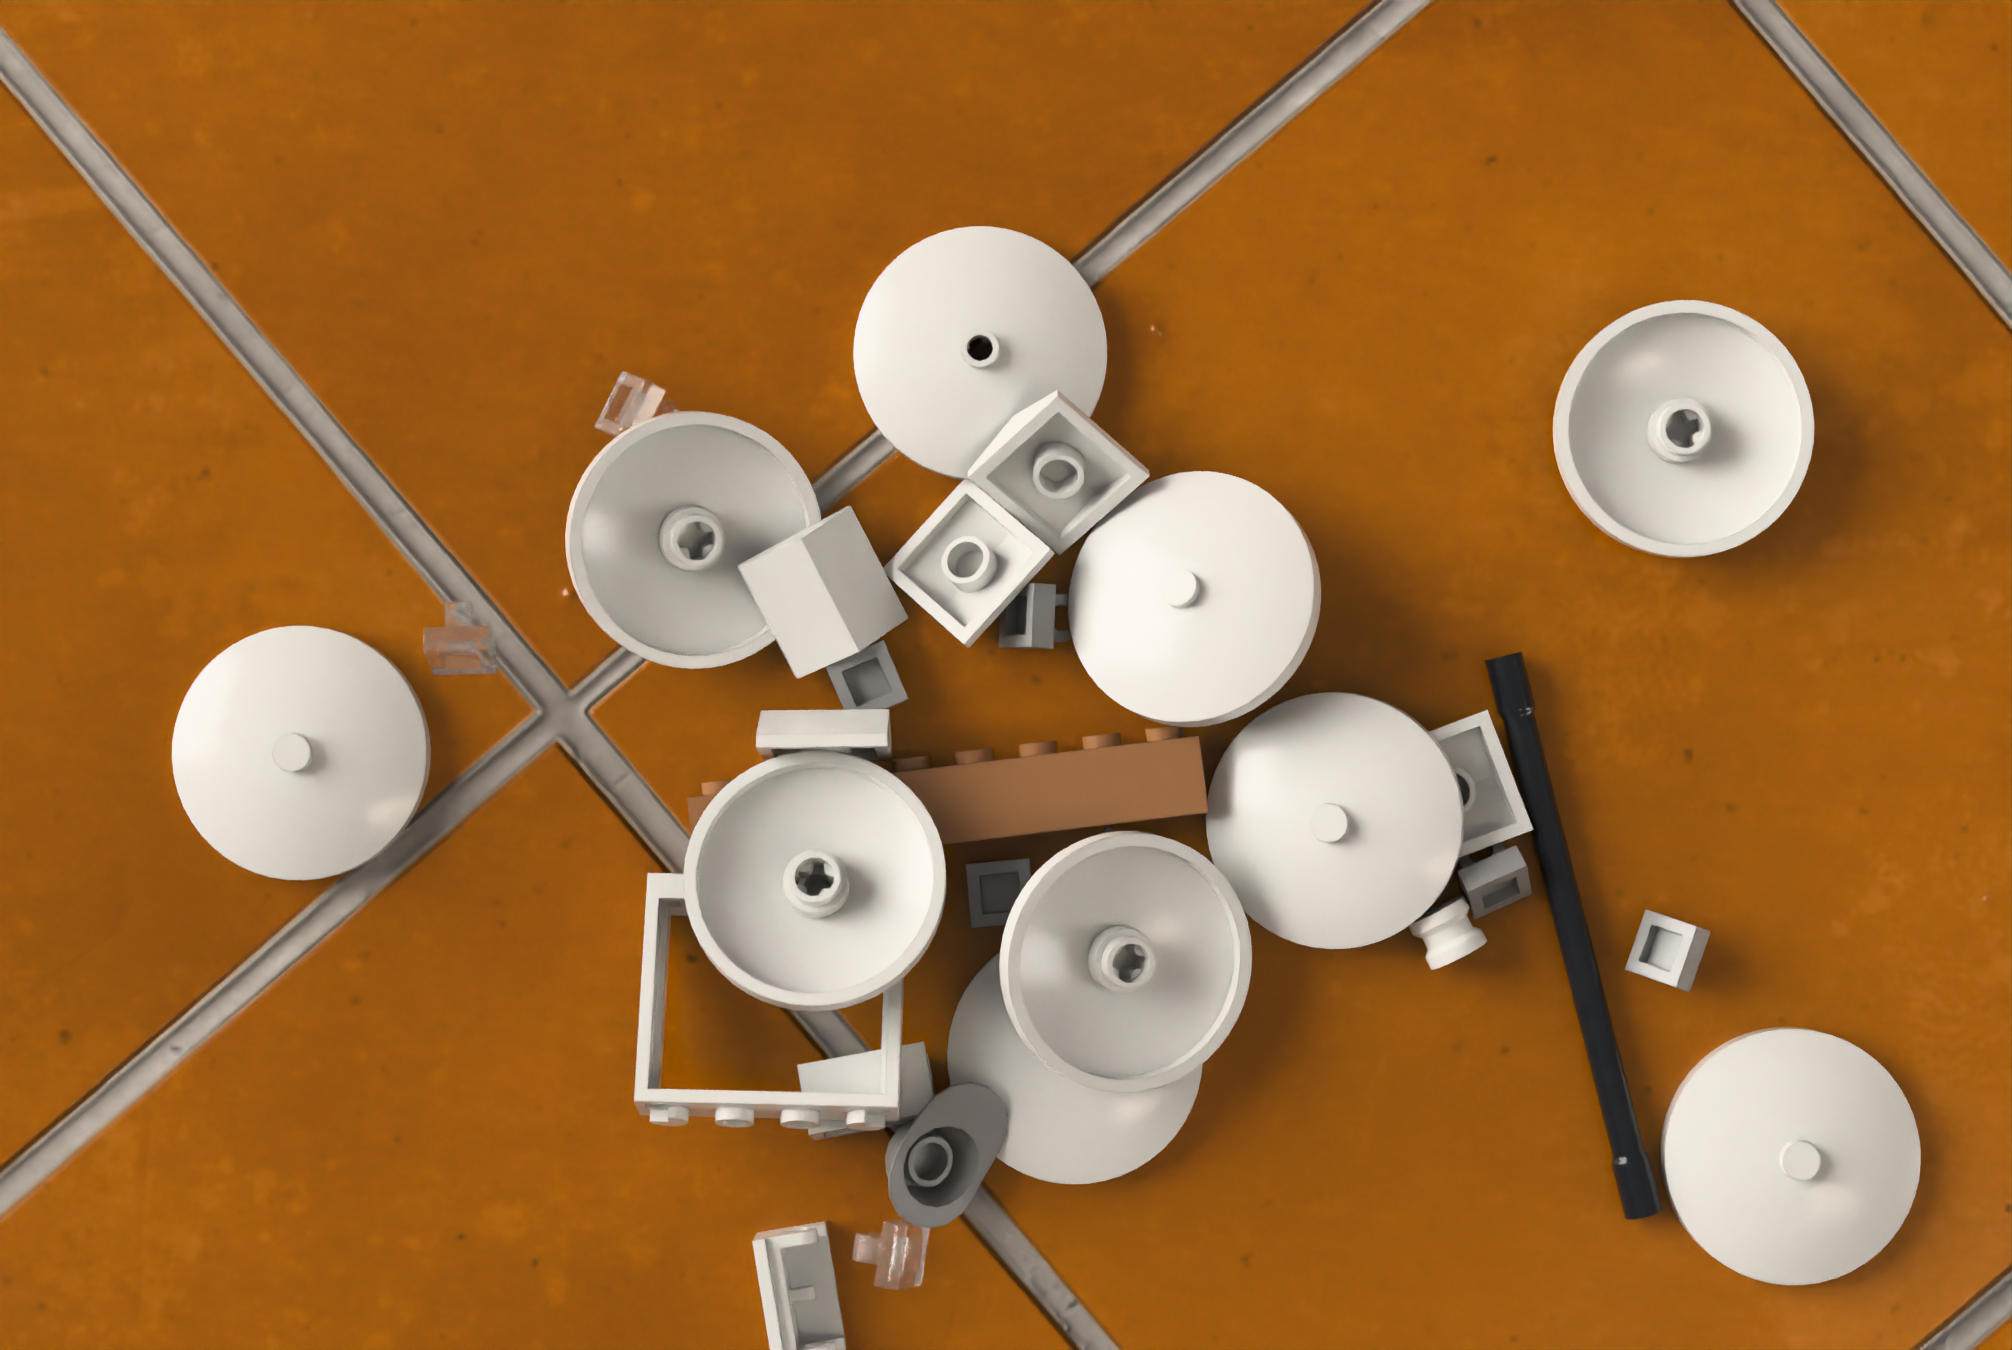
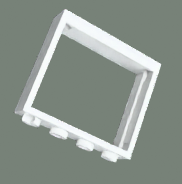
(734, 1107)

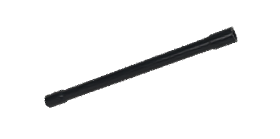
(1629, 1159)

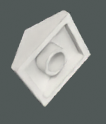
(1056, 471)
(967, 562)
(823, 593)
(850, 732)
(1486, 783)

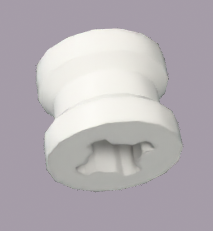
(1447, 932)

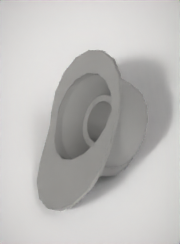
(945, 1154)

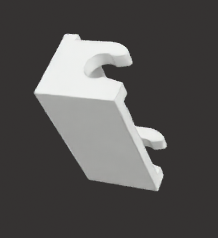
(862, 1075)
(799, 1288)

